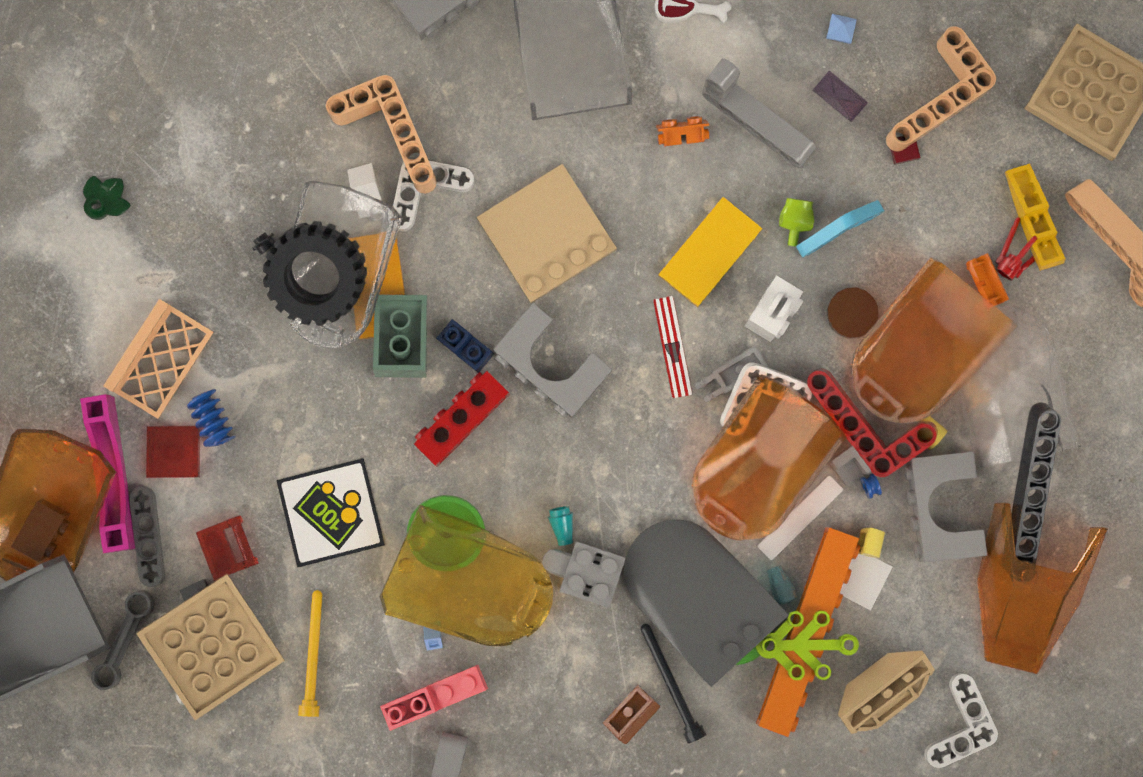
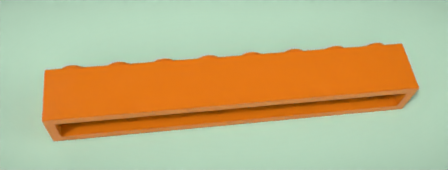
(822, 593)

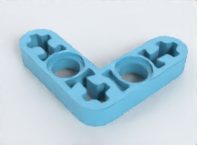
(839, 226)

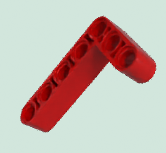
(864, 429)

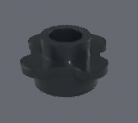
(263, 243)

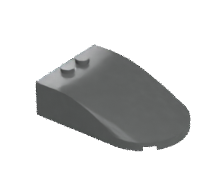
(699, 596)
(44, 626)

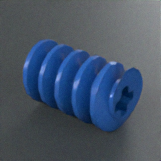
(210, 419)

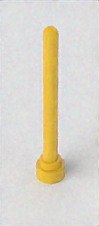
(309, 705)

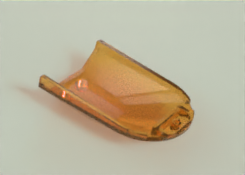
(763, 461)
(62, 472)

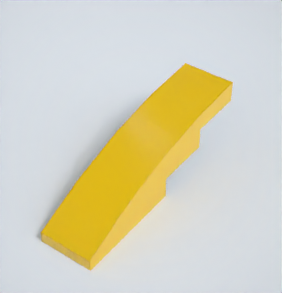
(1034, 216)

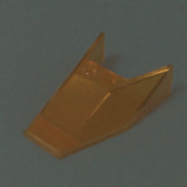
(1026, 603)

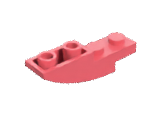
(434, 697)

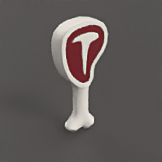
(680, 10)

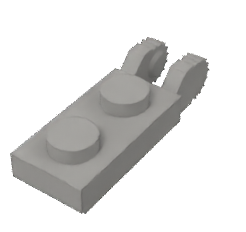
(729, 372)

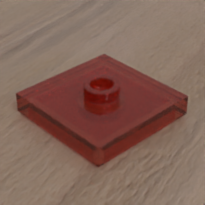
(173, 452)

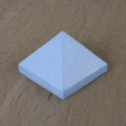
(841, 28)

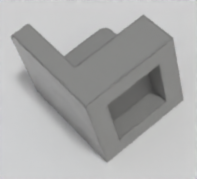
(849, 465)

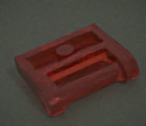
(219, 551)

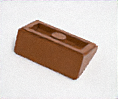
(631, 715)

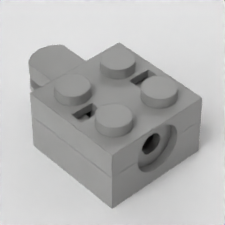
(586, 572)

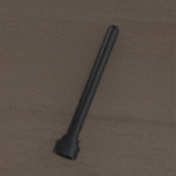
(692, 729)

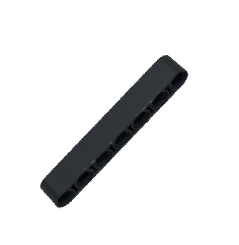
(1039, 480)

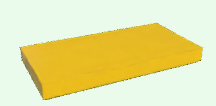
(710, 252)

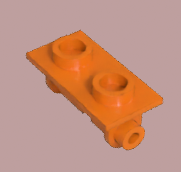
(692, 128)
(987, 279)

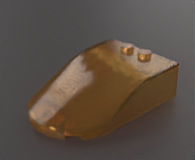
(926, 346)

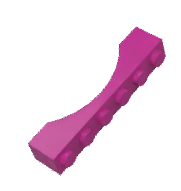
(104, 435)

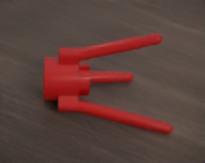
(1010, 266)

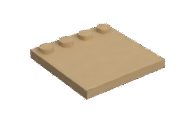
(1091, 92)
(546, 233)
(210, 646)

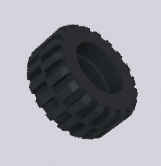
(292, 296)

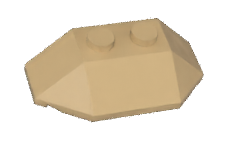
(884, 690)

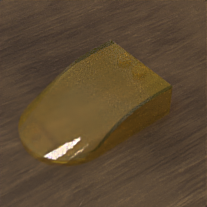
(466, 582)

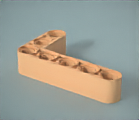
(948, 100)
(397, 124)
(1113, 228)

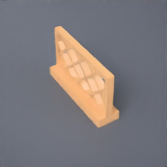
(139, 346)

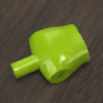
(797, 217)

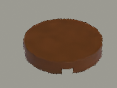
(852, 312)

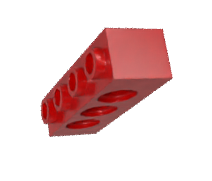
(437, 451)

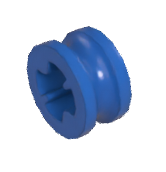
(871, 486)

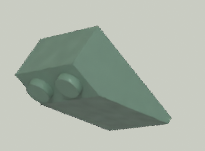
(400, 336)

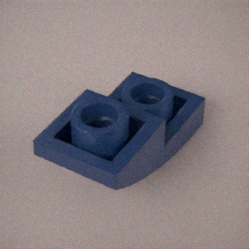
(465, 346)

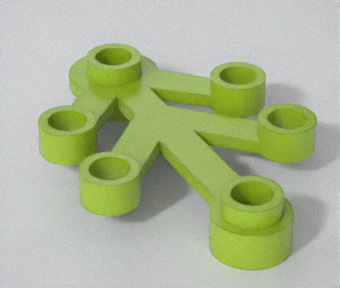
(802, 645)

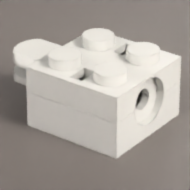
(773, 309)

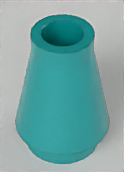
(562, 524)

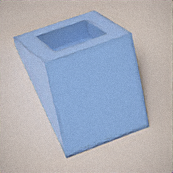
(432, 639)

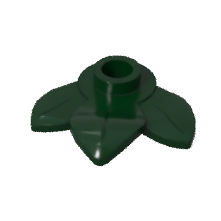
(107, 195)

